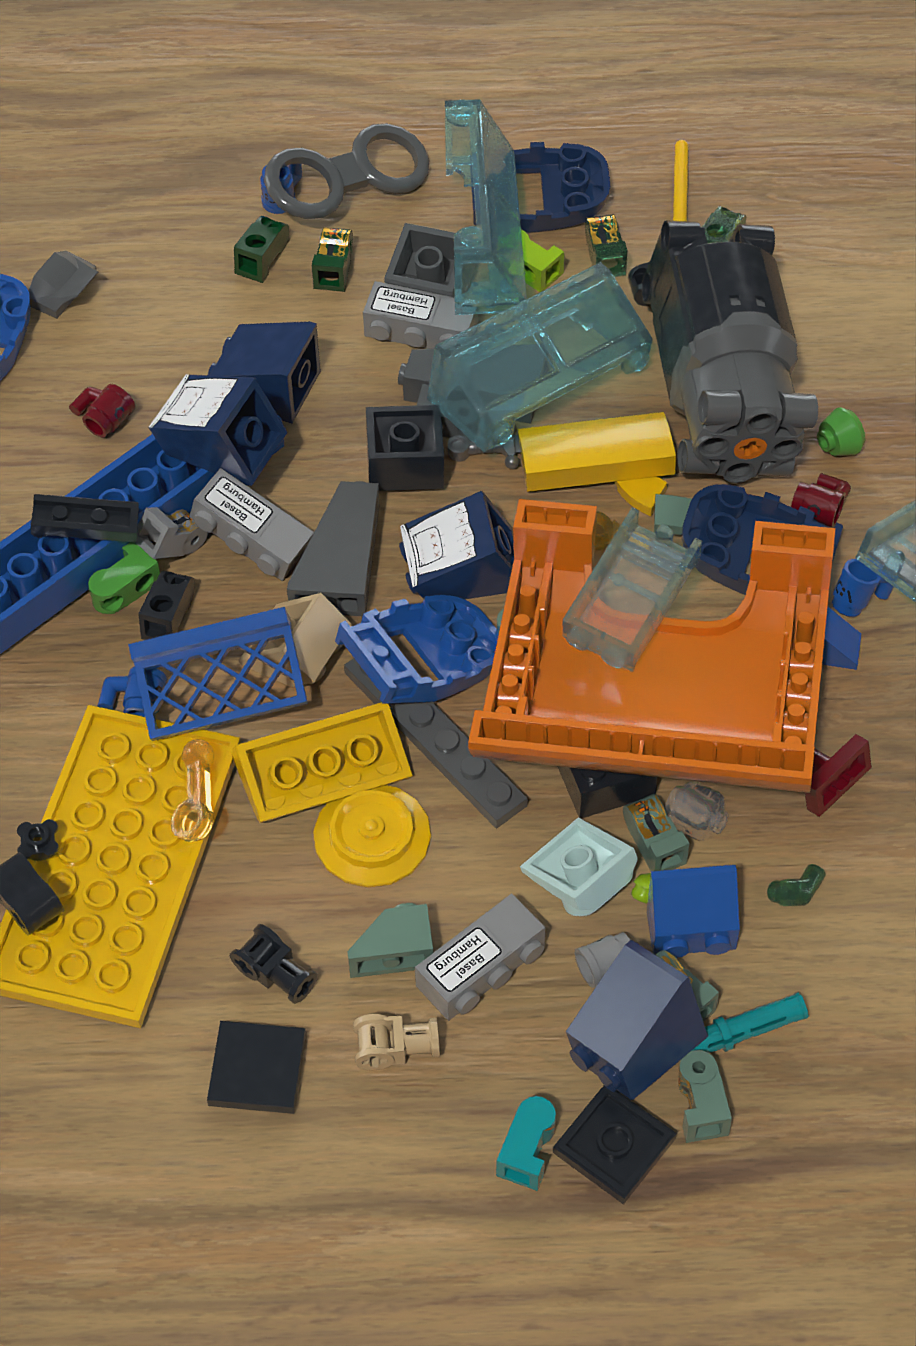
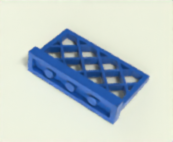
(210, 640)

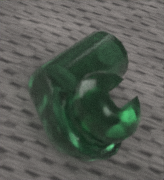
(796, 891)

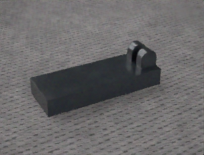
(84, 518)

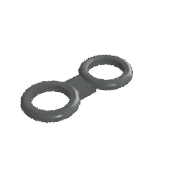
(346, 171)

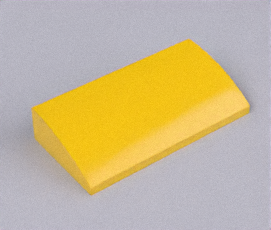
(597, 451)
(321, 762)

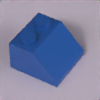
(694, 910)

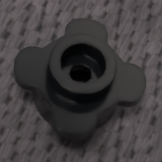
(40, 849)

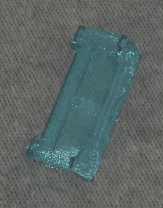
(488, 255)
(536, 354)

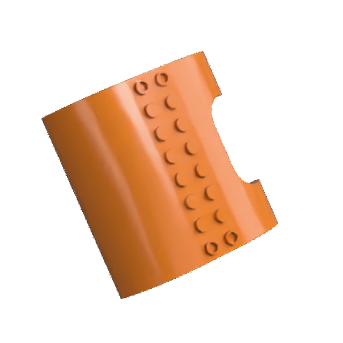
(705, 696)

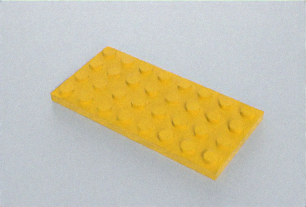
(114, 870)

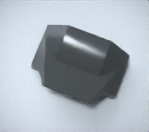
(60, 282)

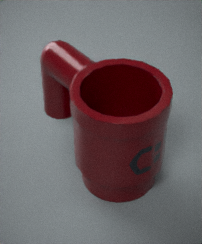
(107, 408)
(823, 498)

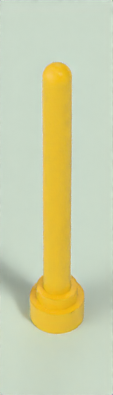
(680, 181)

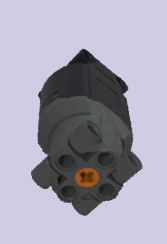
(727, 351)

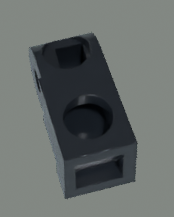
(165, 605)

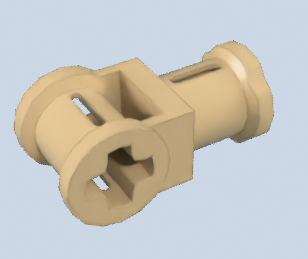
(392, 1040)

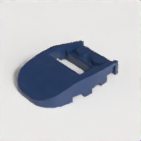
(572, 184)
(725, 524)

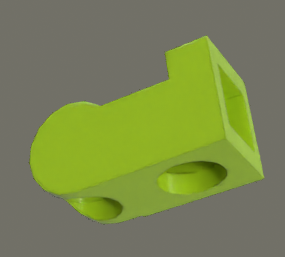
(541, 265)

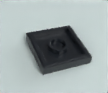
(256, 1067)
(614, 1143)

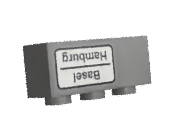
(412, 316)
(250, 524)
(480, 957)

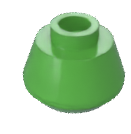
(841, 433)

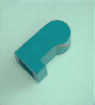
(527, 1134)

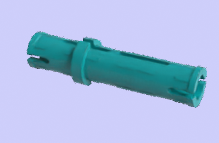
(763, 1019)

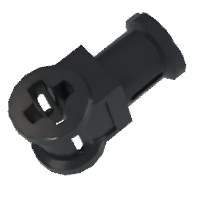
(270, 962)

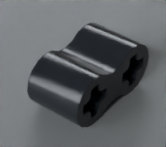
(27, 894)

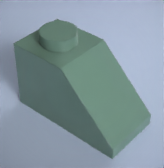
(393, 942)

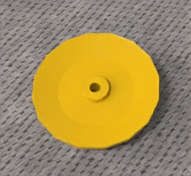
(372, 836)

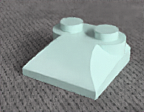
(582, 867)

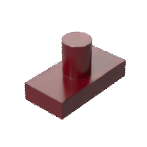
(837, 773)

